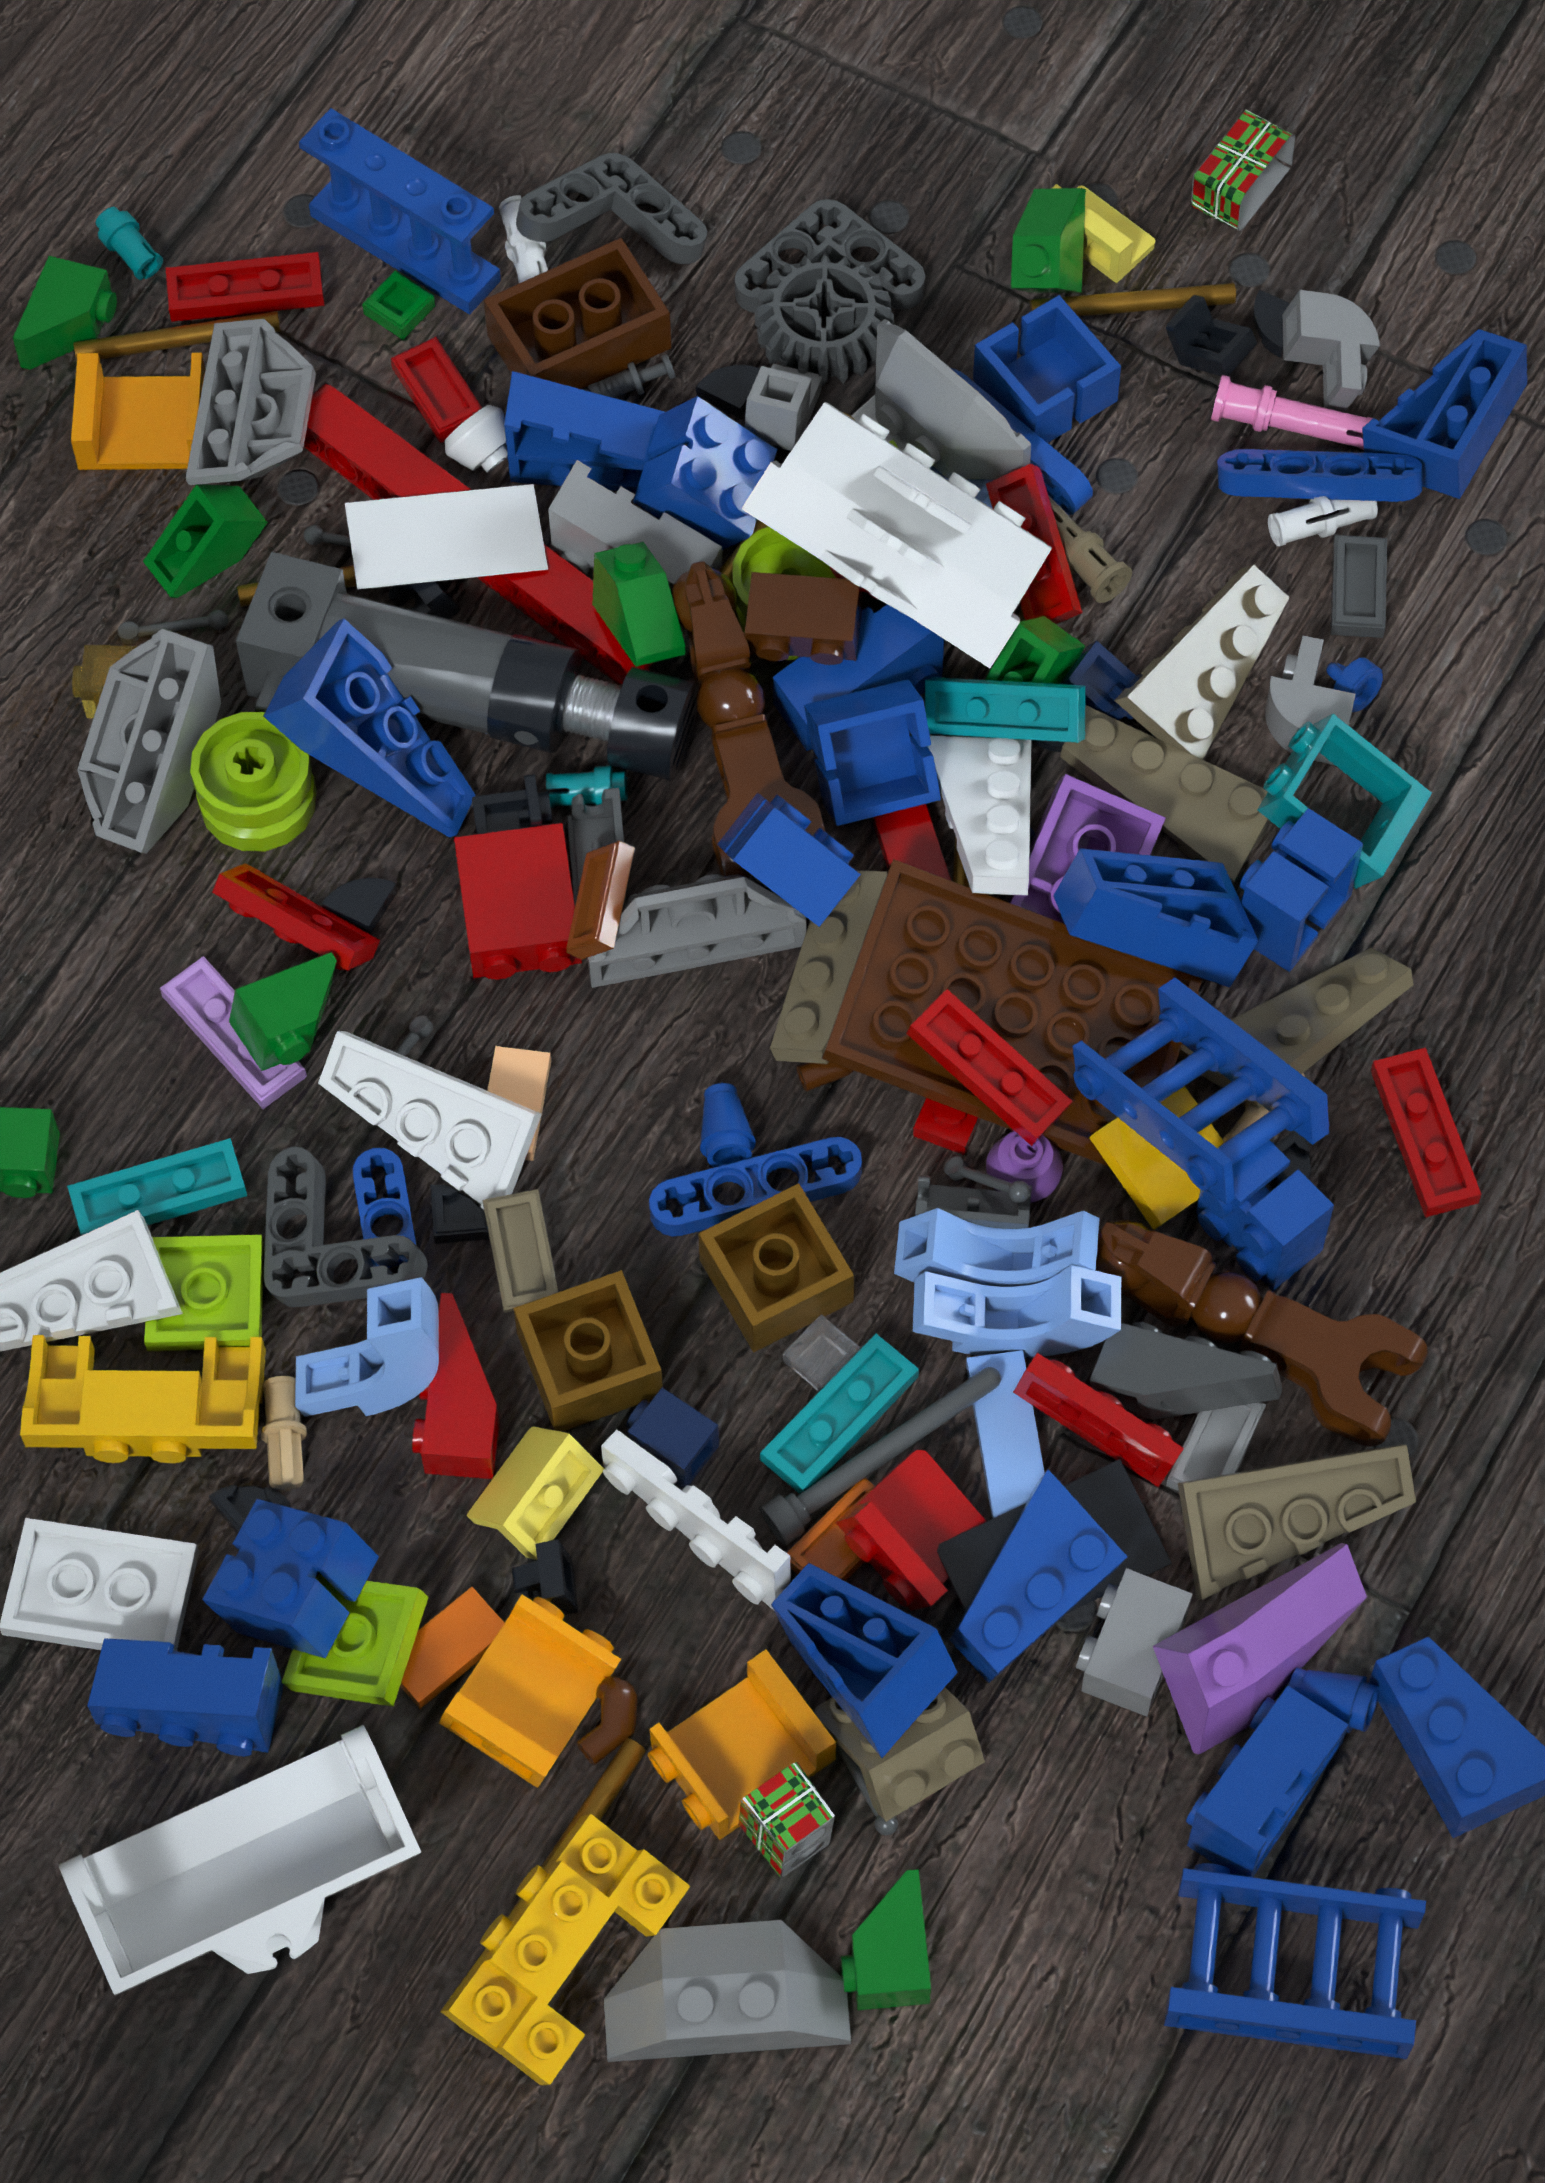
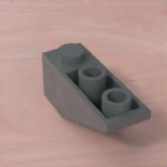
(1175, 1376)

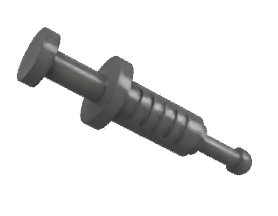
(632, 379)

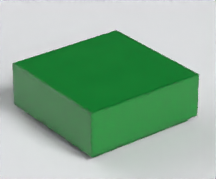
(398, 305)

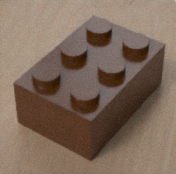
(580, 319)

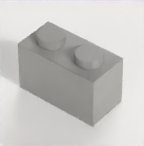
(1122, 1660)

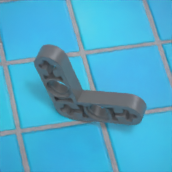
(614, 185)
(836, 243)
(307, 1249)

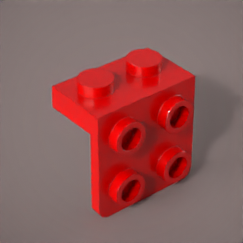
(904, 1523)

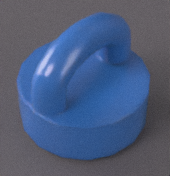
(1358, 677)

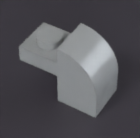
(1331, 334)
(781, 404)
(1298, 700)

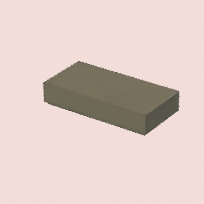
(520, 1248)

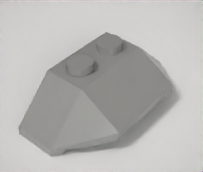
(250, 404)
(941, 411)
(144, 738)
(696, 927)
(725, 1994)

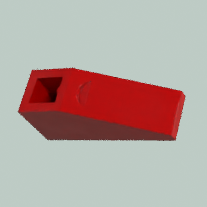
(461, 1413)

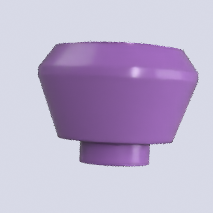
(1017, 1160)

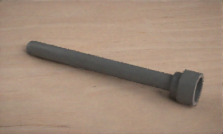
(790, 1514)

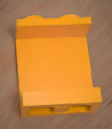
(134, 419)
(530, 1689)
(740, 1745)

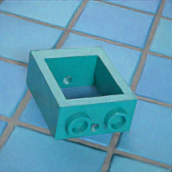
(1370, 768)

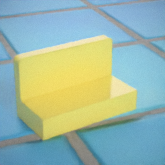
(1111, 239)
(536, 1489)

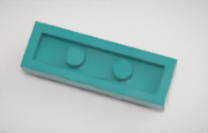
(1005, 709)
(160, 1187)
(839, 1414)

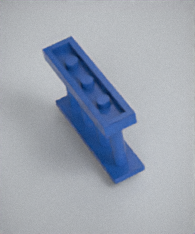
(400, 211)
(1219, 1047)
(1258, 2011)

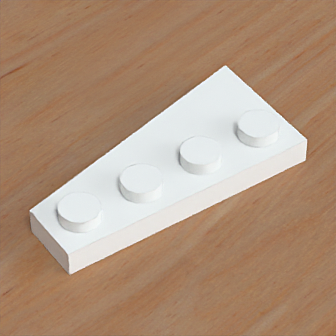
(988, 807)
(448, 1123)
(86, 1286)
(732, 1545)

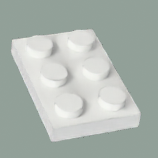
(96, 1585)

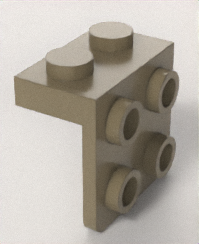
(923, 1760)

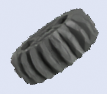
(792, 310)

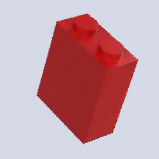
(516, 900)

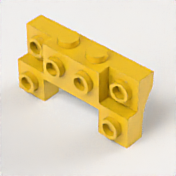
(142, 1411)
(547, 1934)

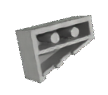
(594, 519)

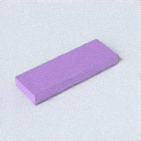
(205, 1006)

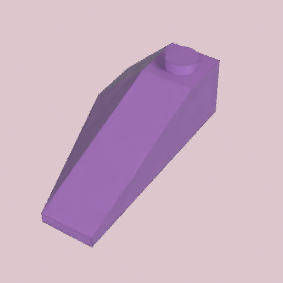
(1082, 819)
(1251, 1647)

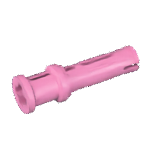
(1266, 409)

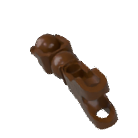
(731, 704)
(1310, 1349)

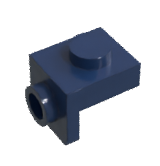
(1104, 679)

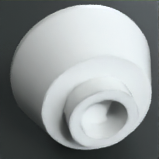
(479, 440)

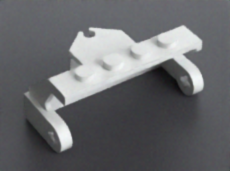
(902, 530)
(242, 1867)

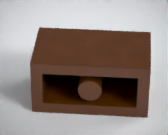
(803, 618)

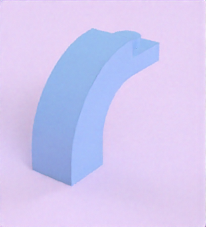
(992, 1255)
(1043, 1318)
(386, 1367)

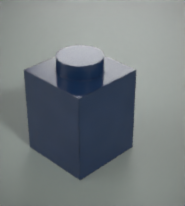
(674, 1434)

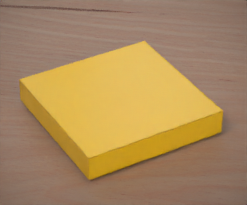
(1147, 1175)

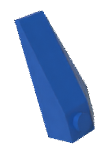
(355, 720)

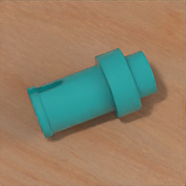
(121, 234)
(586, 783)

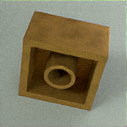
(776, 1267)
(588, 1351)

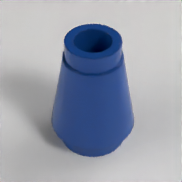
(725, 1127)
(1340, 1694)

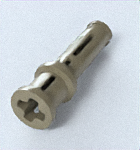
(1089, 558)

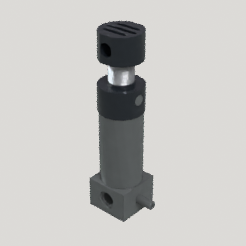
(469, 674)

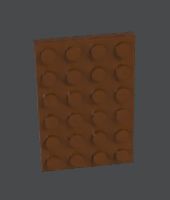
(1015, 975)

